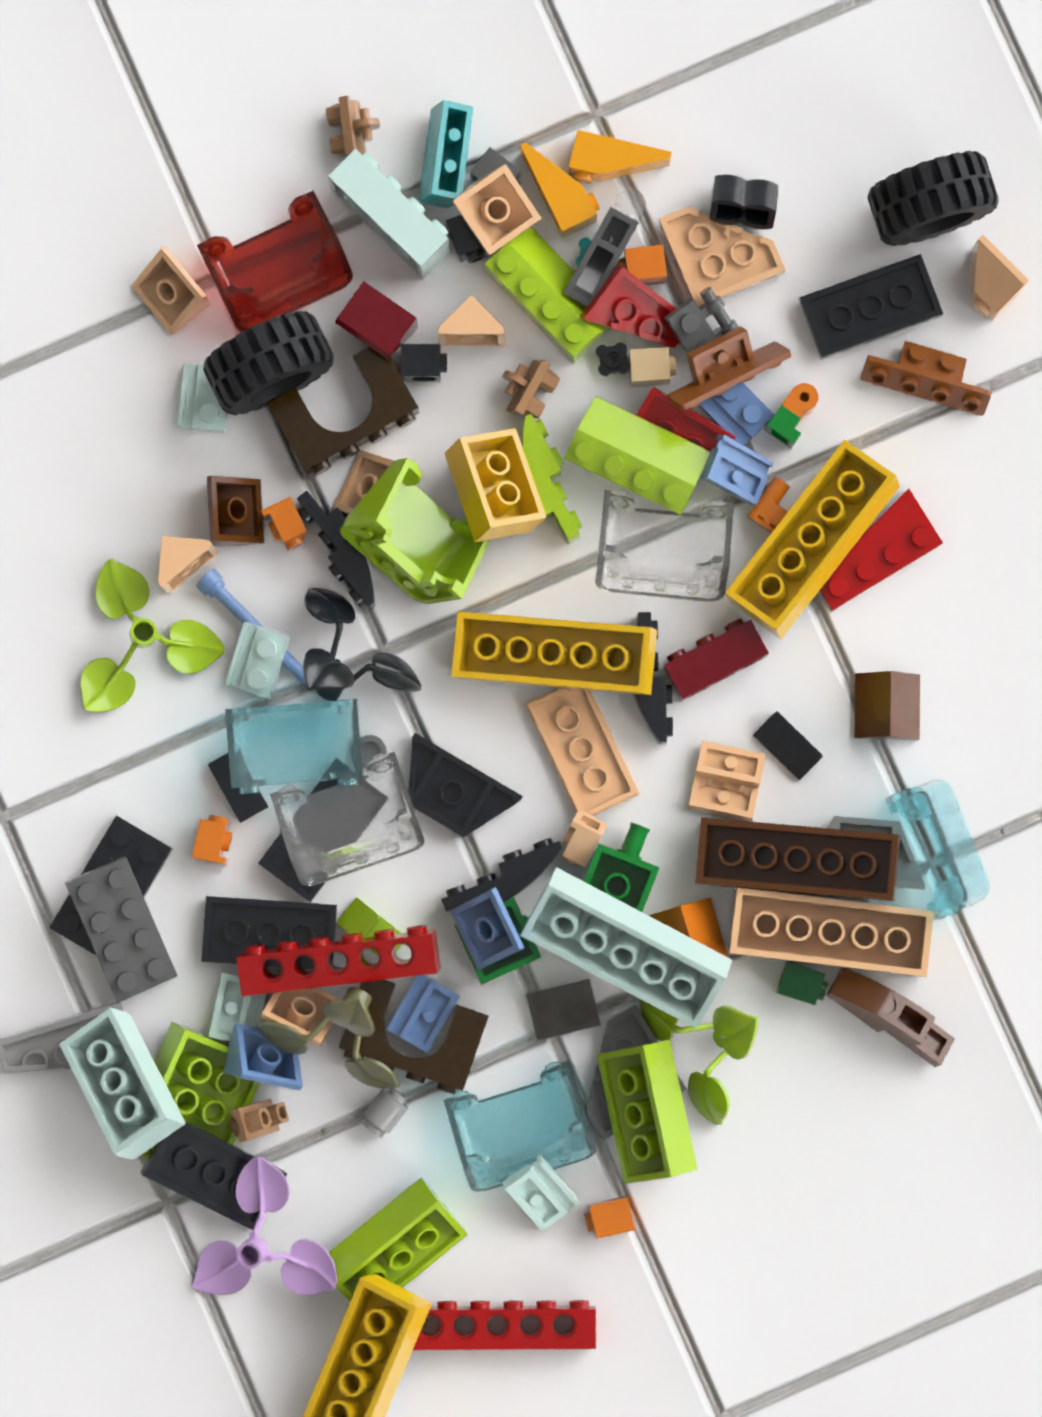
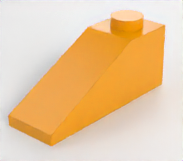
(608, 158)
(564, 196)

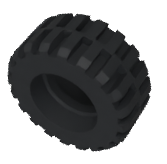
(933, 198)
(268, 362)

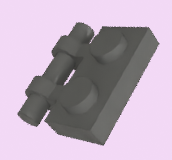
(689, 321)

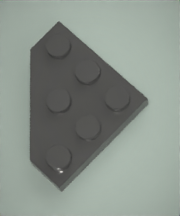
(620, 1032)

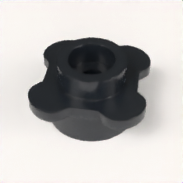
(606, 366)

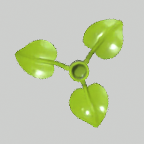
(190, 643)
(732, 1031)

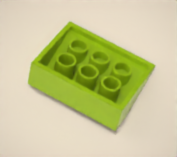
(195, 1078)

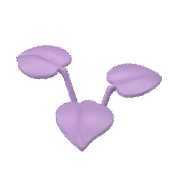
(228, 1269)

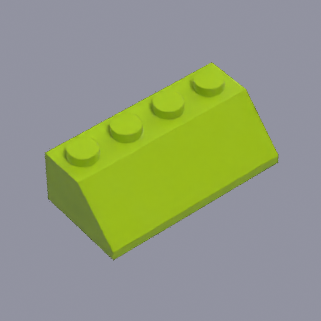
(536, 282)
(637, 455)
(647, 1112)
(398, 1240)

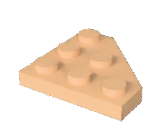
(718, 254)

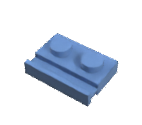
(738, 412)
(736, 470)
(423, 1012)

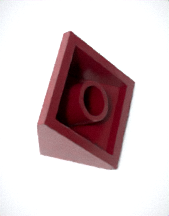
(377, 320)

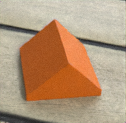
(695, 921)

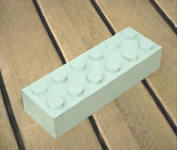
(626, 948)

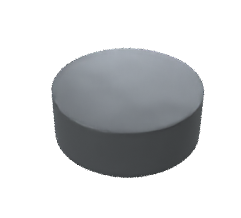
(371, 747)

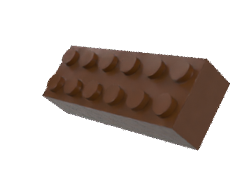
(798, 859)

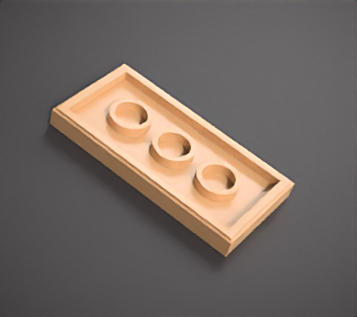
(582, 749)

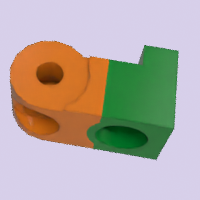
(797, 404)

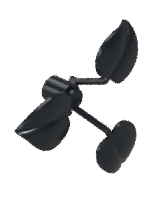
(331, 676)

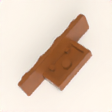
(723, 365)
(929, 376)

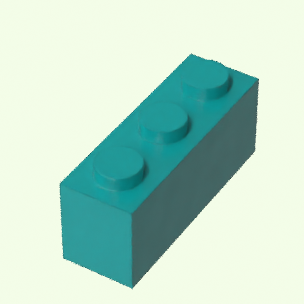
(445, 153)

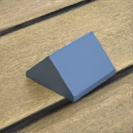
(487, 929)
(256, 1059)

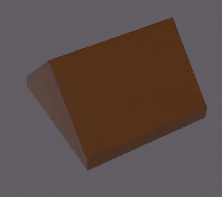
(235, 511)
(887, 705)

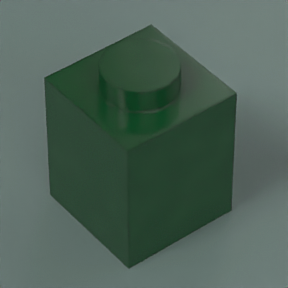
(802, 983)

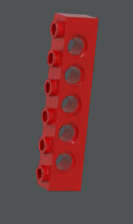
(257, 980)
(580, 1336)

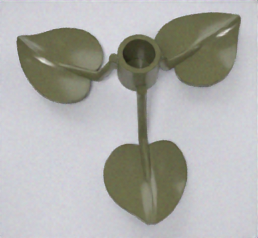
(350, 1014)

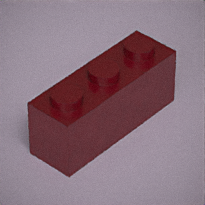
(715, 658)

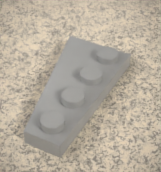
(39, 1046)

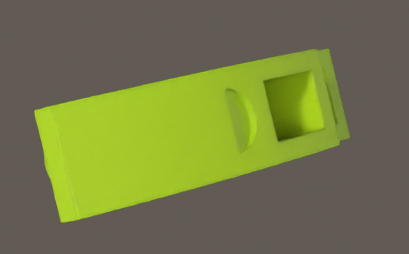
(545, 467)

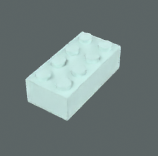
(389, 213)
(122, 1084)

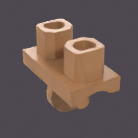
(355, 126)
(536, 376)
(257, 1119)

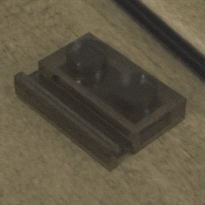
(563, 1009)

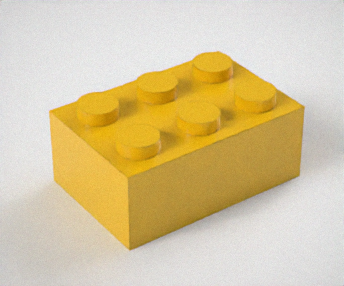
(495, 485)

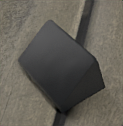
(787, 745)

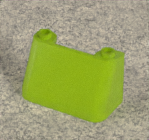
(413, 537)

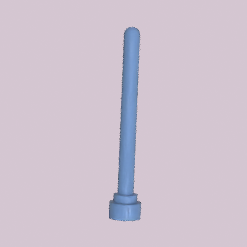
(214, 586)

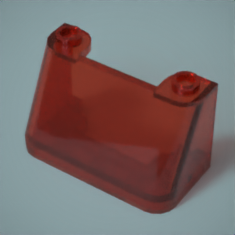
(278, 267)

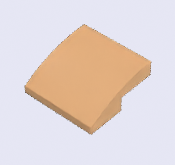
(726, 781)

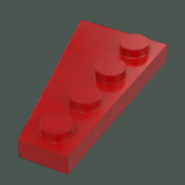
(884, 549)

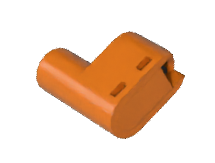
(767, 511)

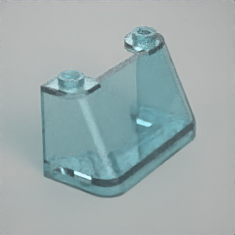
(294, 744)
(968, 878)
(519, 1125)

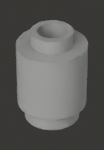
(384, 1112)

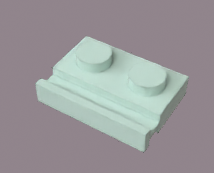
(198, 403)
(257, 660)
(234, 1008)
(540, 1193)

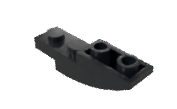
(346, 559)
(653, 706)
(517, 874)

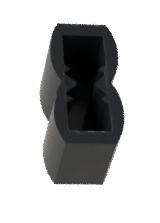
(743, 202)

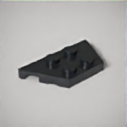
(454, 790)

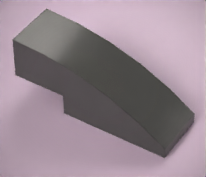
(601, 256)

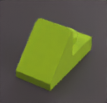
(363, 920)

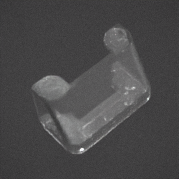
(664, 551)
(348, 824)

